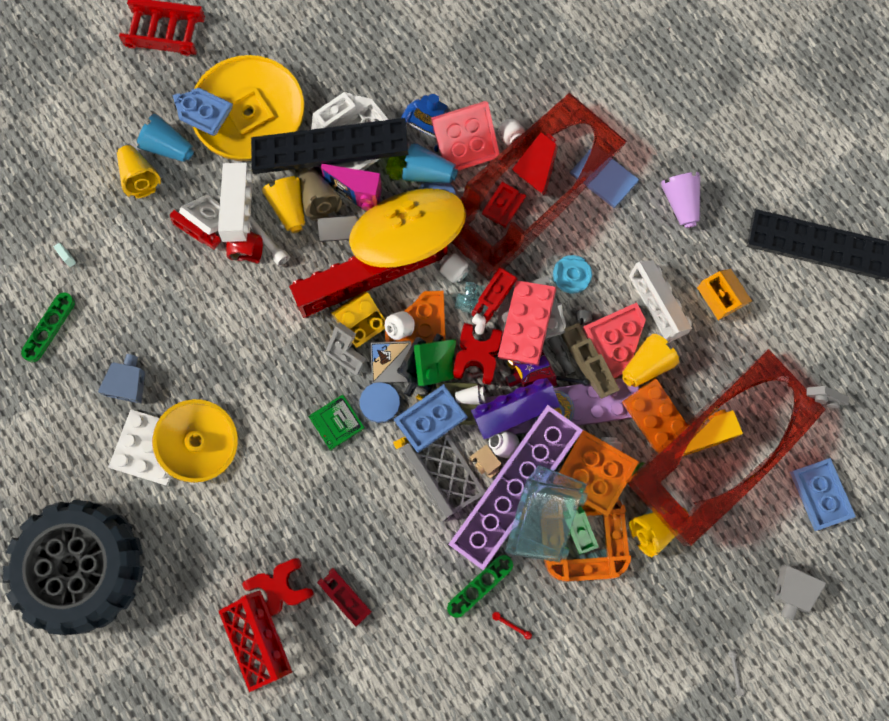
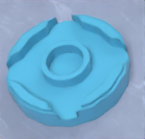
(576, 278)

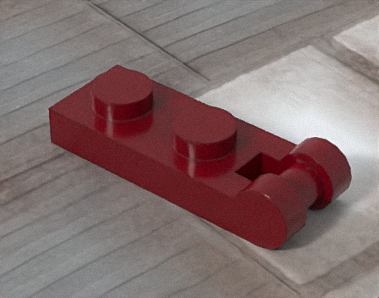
(345, 597)

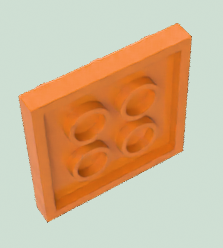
(600, 468)

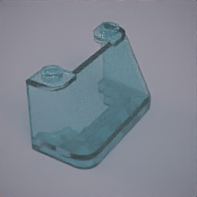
(546, 515)

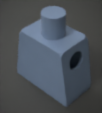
(124, 381)

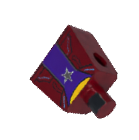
(526, 373)

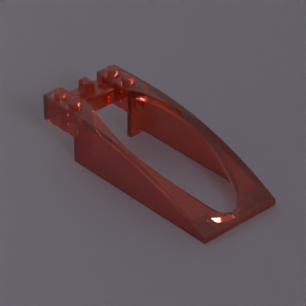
(563, 115)
(692, 525)

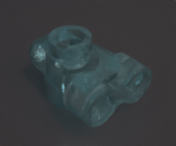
(467, 301)

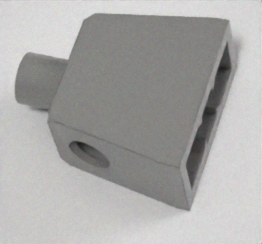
(797, 591)

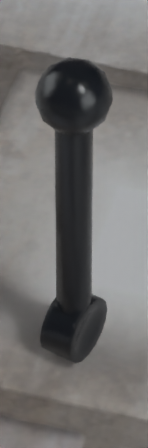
(585, 382)

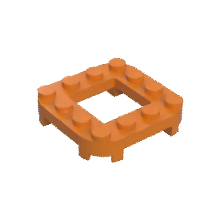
(598, 568)

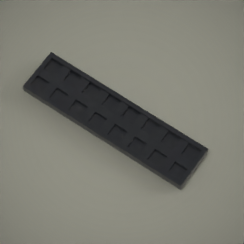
(329, 146)
(819, 244)

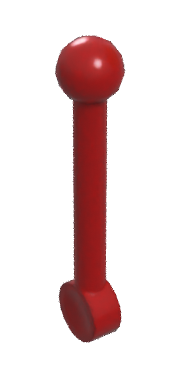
(527, 634)

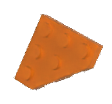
(428, 317)

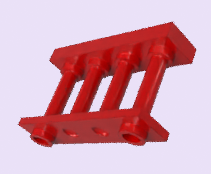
(159, 9)

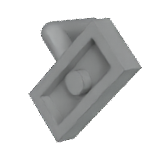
(828, 396)

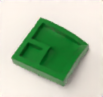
(434, 361)

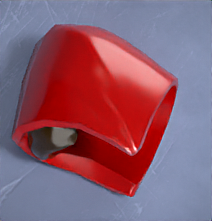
(251, 247)

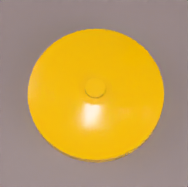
(194, 441)

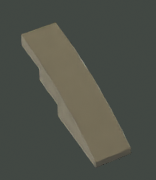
(589, 361)

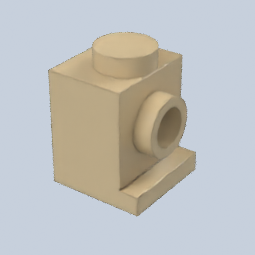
(486, 462)

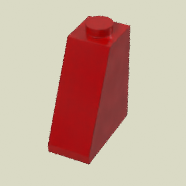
(538, 162)

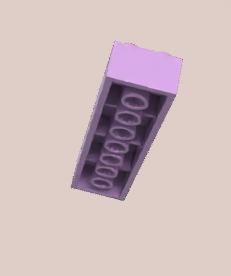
(495, 512)

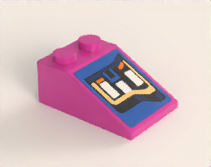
(356, 185)

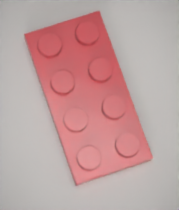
(527, 323)

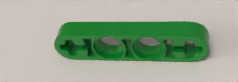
(44, 325)
(480, 586)

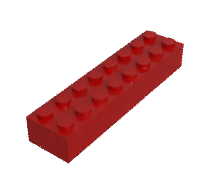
(348, 281)

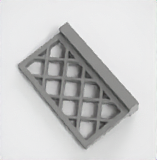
(430, 484)

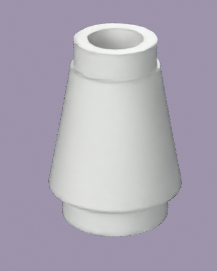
(473, 395)

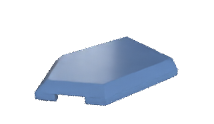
(202, 110)

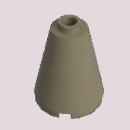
(317, 195)

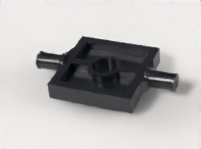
(409, 371)

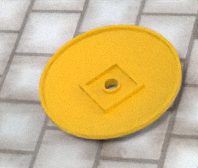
(255, 85)
(407, 227)

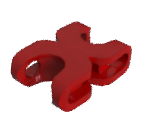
(477, 353)
(278, 587)

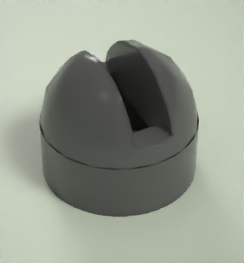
(583, 315)

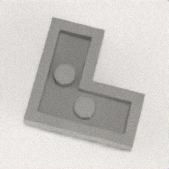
(340, 349)

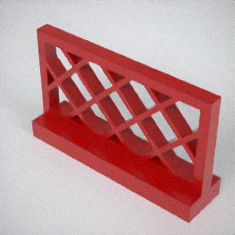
(264, 637)

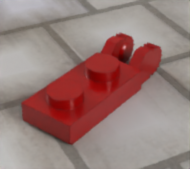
(494, 293)

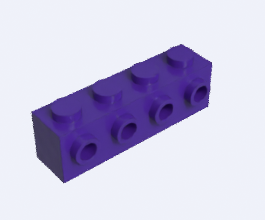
(515, 408)

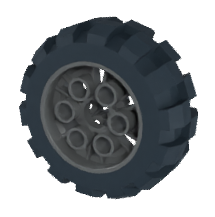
(94, 603)

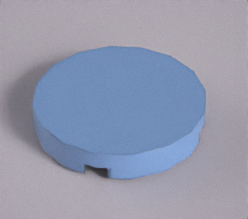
(379, 402)

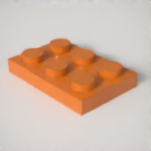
(654, 413)

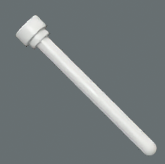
(279, 256)

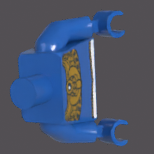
(421, 111)

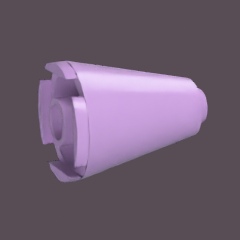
(684, 197)

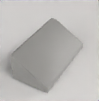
(335, 228)

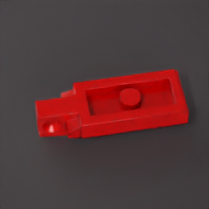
(190, 228)

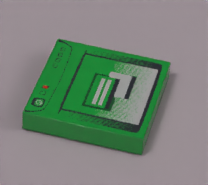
(336, 422)

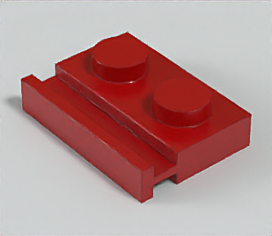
(503, 204)

